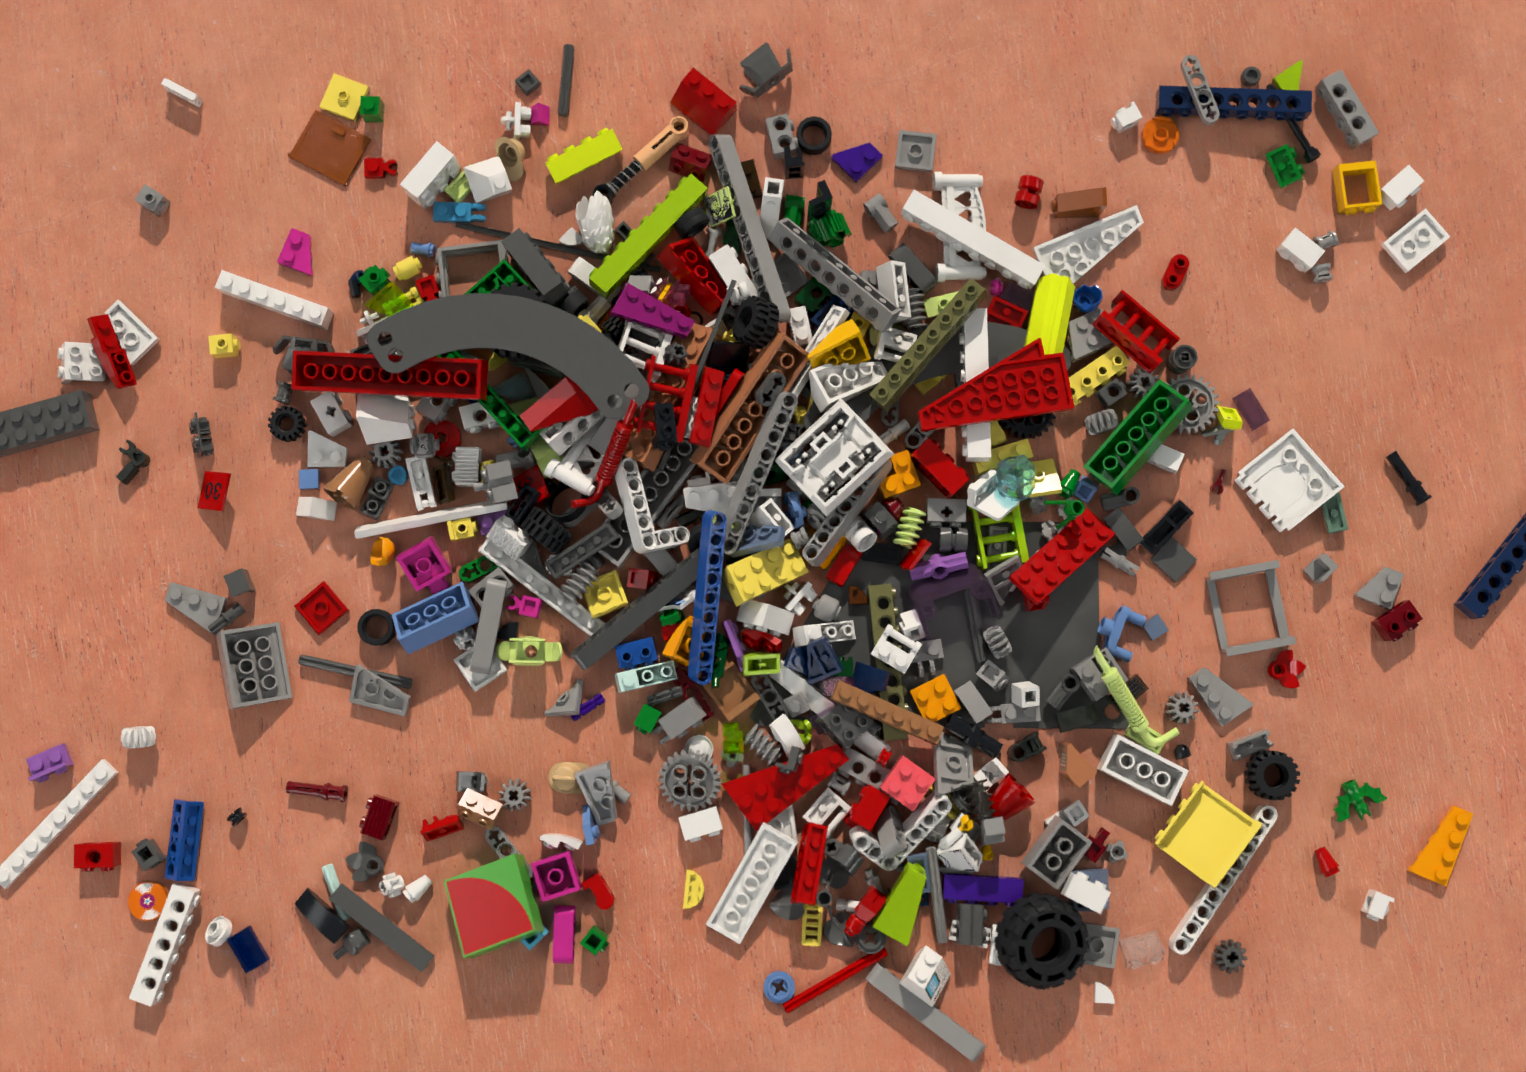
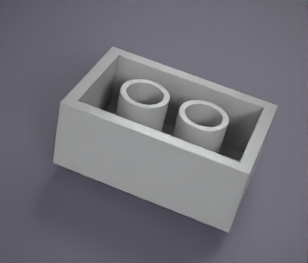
(1056, 852)

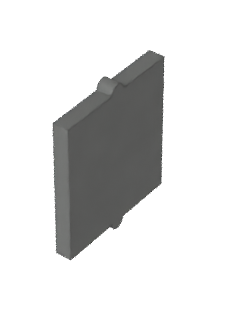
(1173, 559)

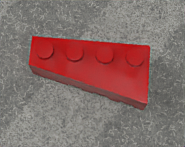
(691, 265)

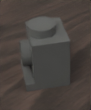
(144, 859)

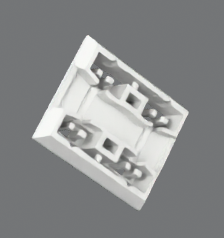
(834, 457)

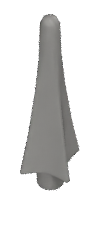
(873, 879)

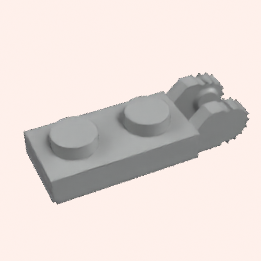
(1014, 714)

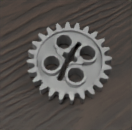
(1202, 411)
(708, 781)

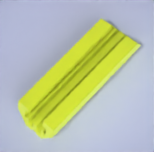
(1050, 312)

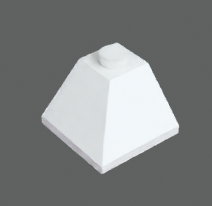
(487, 179)

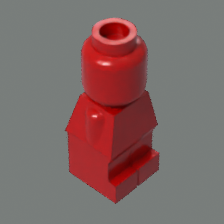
(865, 911)

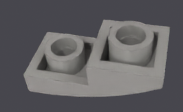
(973, 702)

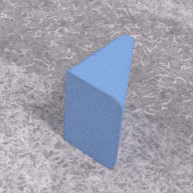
(1085, 489)

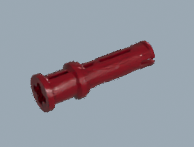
(324, 791)

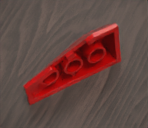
(559, 404)

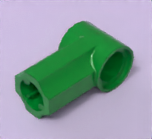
(794, 208)

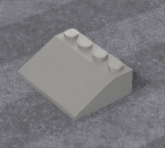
(253, 665)

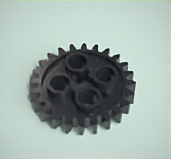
(1031, 427)

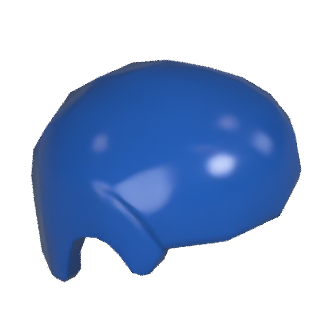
(1087, 298)

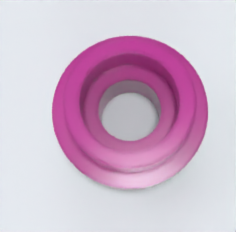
(996, 287)

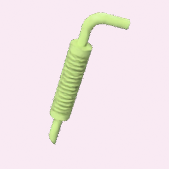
(1127, 702)

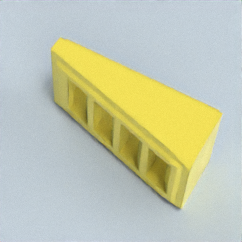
(811, 942)

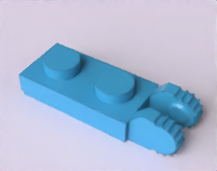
(457, 212)

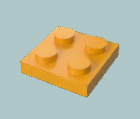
(935, 699)

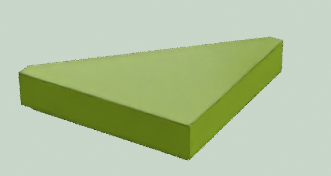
(1289, 78)

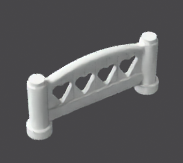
(952, 187)
(568, 469)

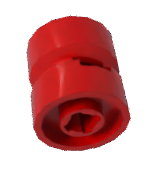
(1029, 188)

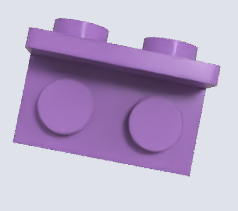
(49, 762)

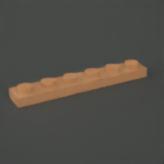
(887, 712)

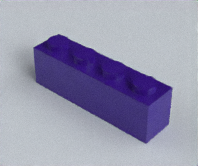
(981, 888)

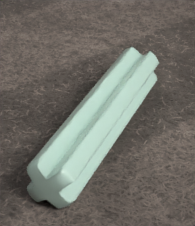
(333, 883)

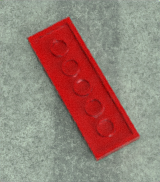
(1061, 556)

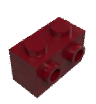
(1397, 620)

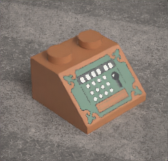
(1073, 766)

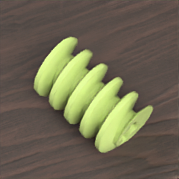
(909, 527)

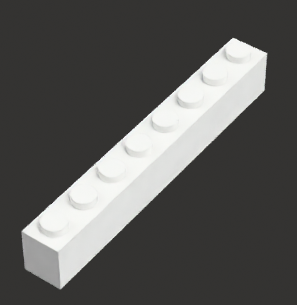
(972, 240)
(975, 361)

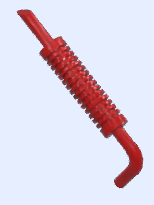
(611, 457)

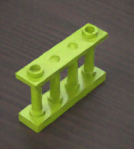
(1016, 535)

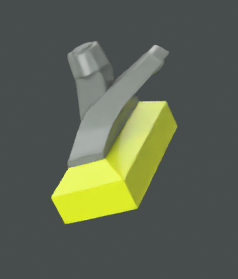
(1228, 421)

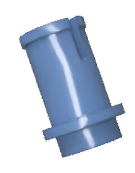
(423, 249)

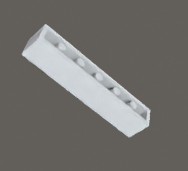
(274, 300)

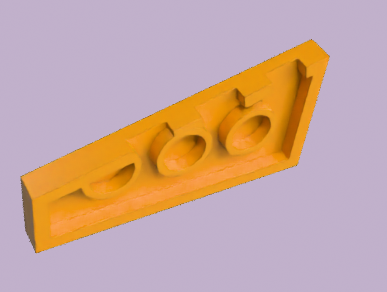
(1441, 852)

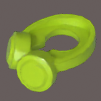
(806, 725)

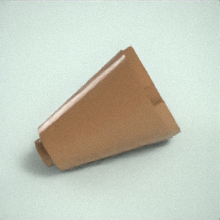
(351, 483)

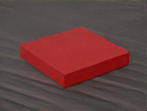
(321, 608)

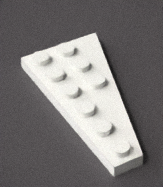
(1083, 248)

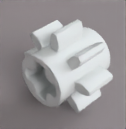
(465, 638)
(391, 885)

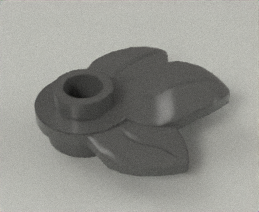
(362, 862)

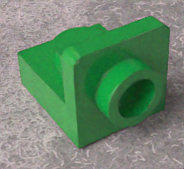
(671, 616)

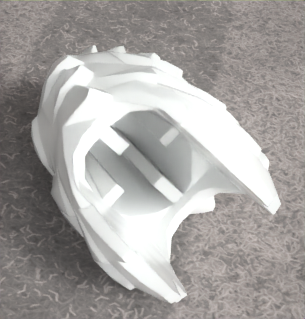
(595, 222)

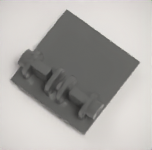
(197, 428)

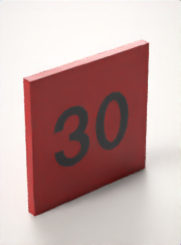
(533, 478)
(214, 491)

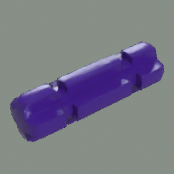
(588, 706)

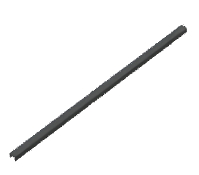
(706, 353)

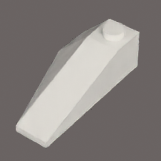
(844, 382)

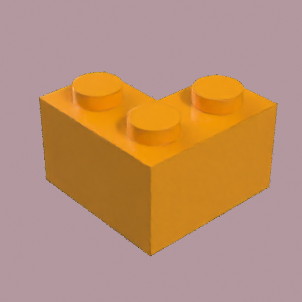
(904, 478)

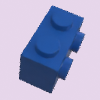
(636, 653)

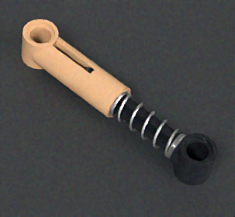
(646, 156)

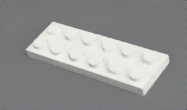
(751, 883)

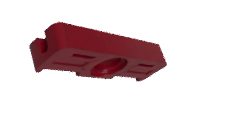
(684, 681)

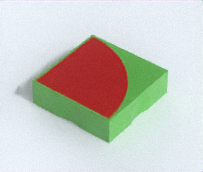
(493, 906)

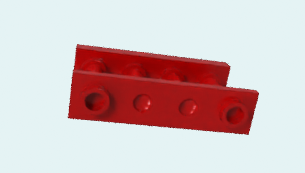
(1126, 341)
(684, 393)

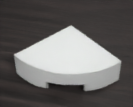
(571, 238)
(1102, 994)

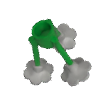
(1068, 509)

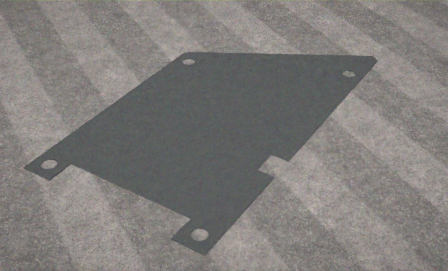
(1041, 641)

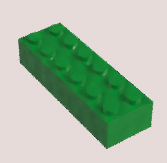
(1138, 437)

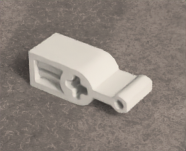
(1166, 459)

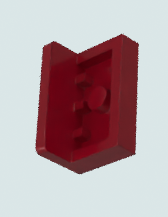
(689, 161)

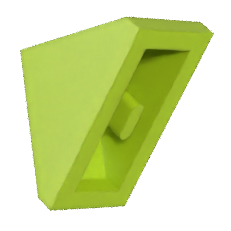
(761, 663)

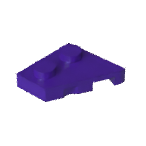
(857, 160)

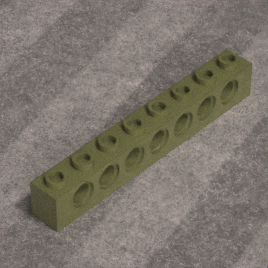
(928, 344)
(886, 592)

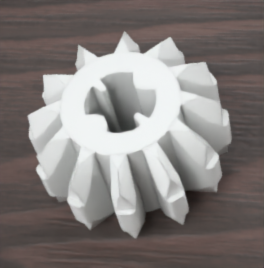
(138, 737)

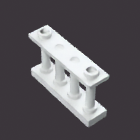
(663, 338)

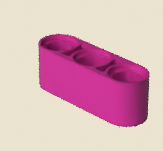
(564, 934)

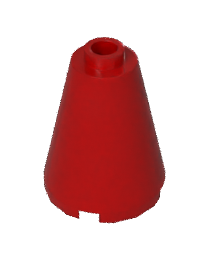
(1010, 798)

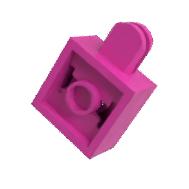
(425, 566)

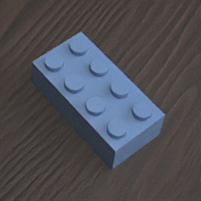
(435, 618)

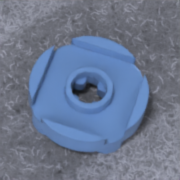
(795, 511)

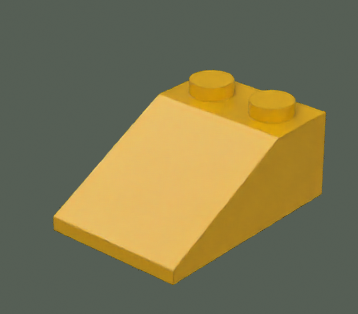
(840, 346)

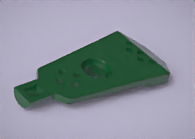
(720, 652)

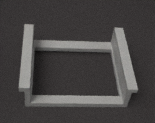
(1276, 601)

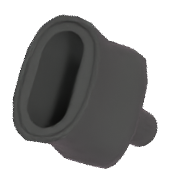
(353, 943)

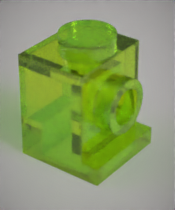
(732, 738)

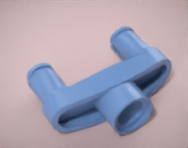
(1113, 628)

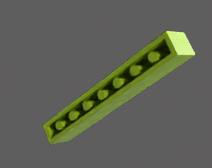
(647, 236)

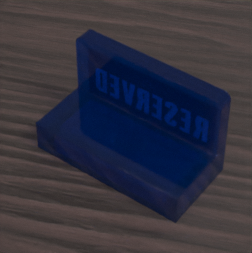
(248, 949)

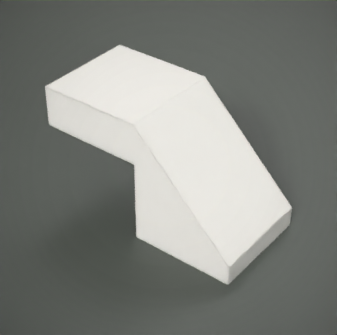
(992, 771)

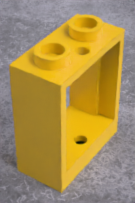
(1368, 168)

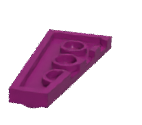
(645, 309)

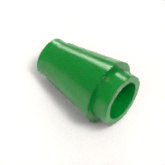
(1069, 483)

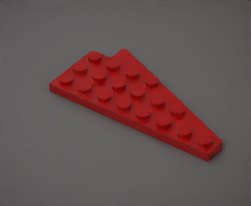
(1012, 388)

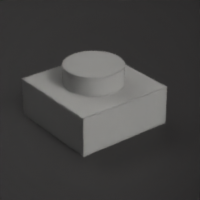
(796, 704)

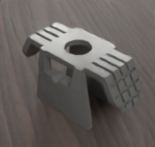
(763, 67)
(303, 344)

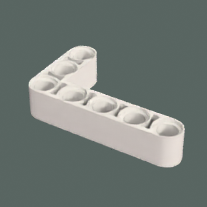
(642, 514)
(916, 821)

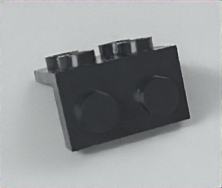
(728, 357)

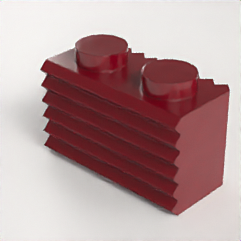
(379, 817)

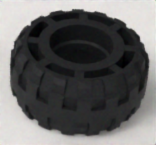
(1019, 930)

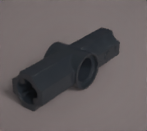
(973, 735)

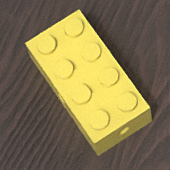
(763, 572)

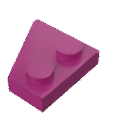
(297, 252)

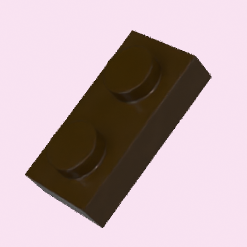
(752, 178)

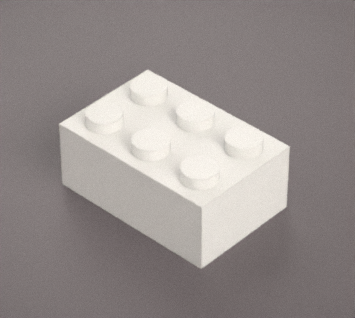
(431, 175)

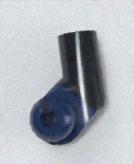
(354, 284)

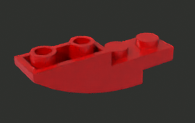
(109, 353)

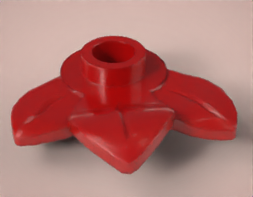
(1288, 669)

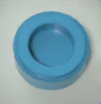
(398, 475)

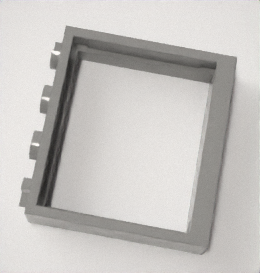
(464, 250)

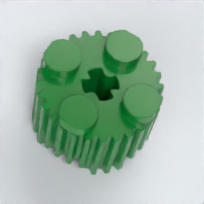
(830, 229)

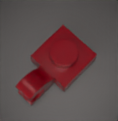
(1097, 848)

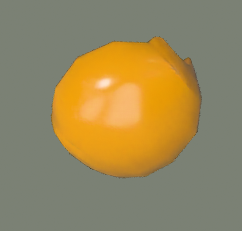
(382, 552)

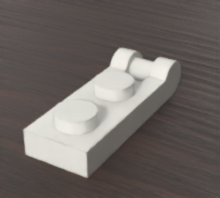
(421, 482)

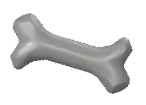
(713, 234)

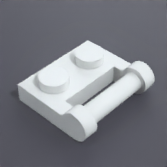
(895, 340)
(893, 655)
(824, 807)

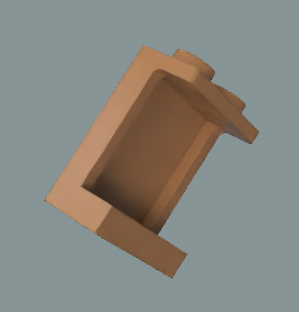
(733, 692)

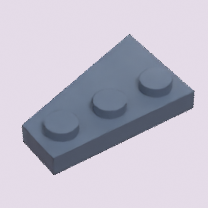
(759, 539)

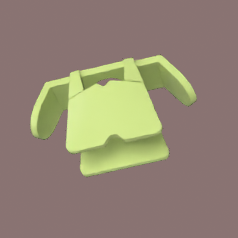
(515, 651)

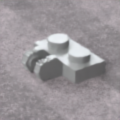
(928, 651)

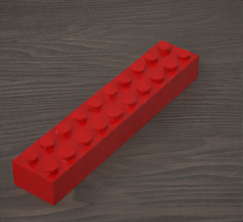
(364, 375)

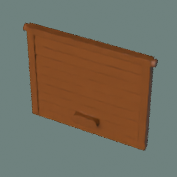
(330, 148)

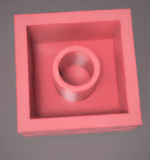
(907, 782)

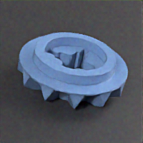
(782, 995)

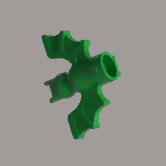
(1355, 796)

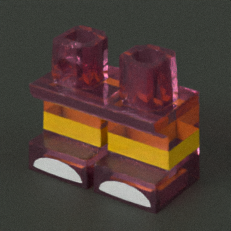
(671, 293)

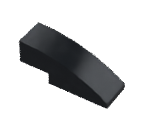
(1166, 526)
(322, 916)

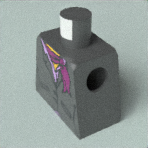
(879, 520)

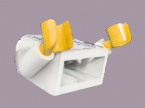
(959, 850)

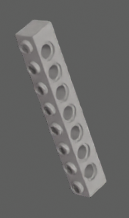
(844, 276)

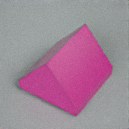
(540, 115)

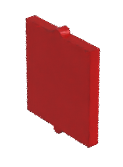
(915, 554)

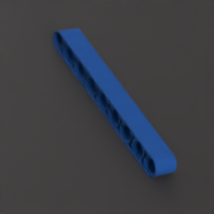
(710, 606)

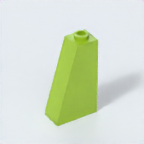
(901, 905)

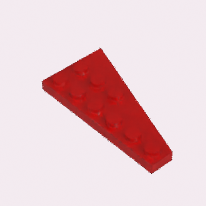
(770, 792)

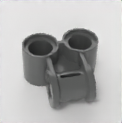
(844, 856)

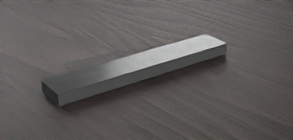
(381, 927)

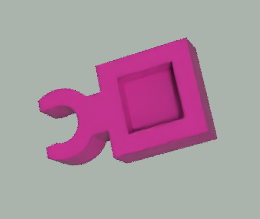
(527, 607)

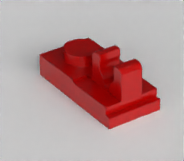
(442, 827)

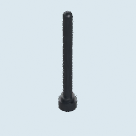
(1310, 152)

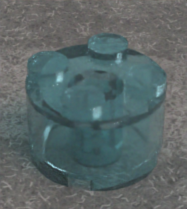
(1016, 478)

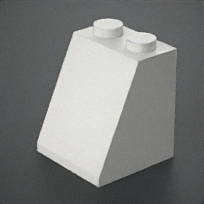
(385, 417)

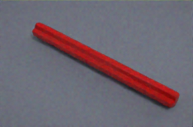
(833, 980)

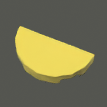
(693, 889)

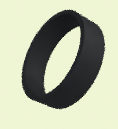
(574, 514)

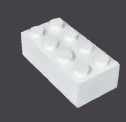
(1142, 769)

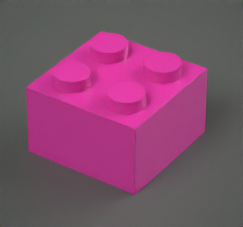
(556, 875)

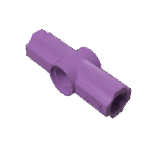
(939, 566)

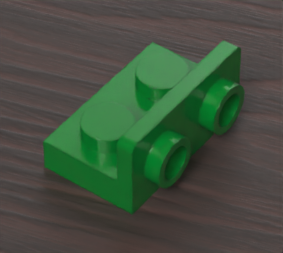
(1284, 165)

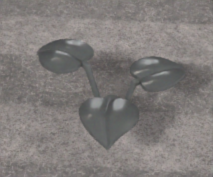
(834, 928)

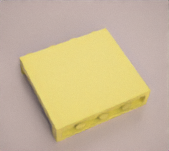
(1207, 834)

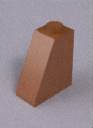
(1080, 203)

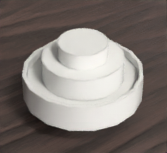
(700, 743)
(218, 931)

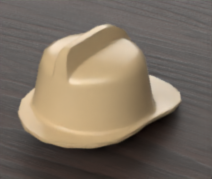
(511, 155)
(562, 777)

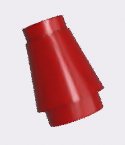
(1326, 862)

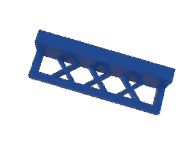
(184, 841)

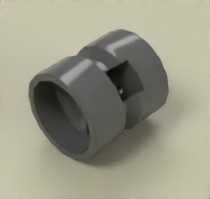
(1181, 359)
(952, 539)

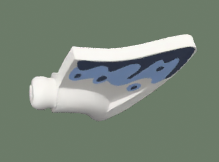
(682, 599)

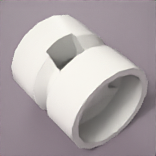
(860, 535)

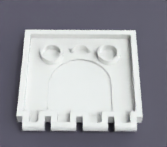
(1288, 481)

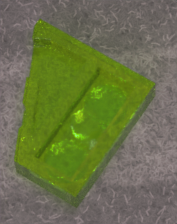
(389, 300)

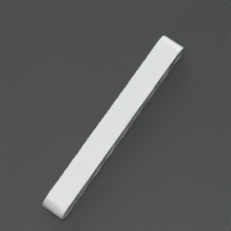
(1221, 890)

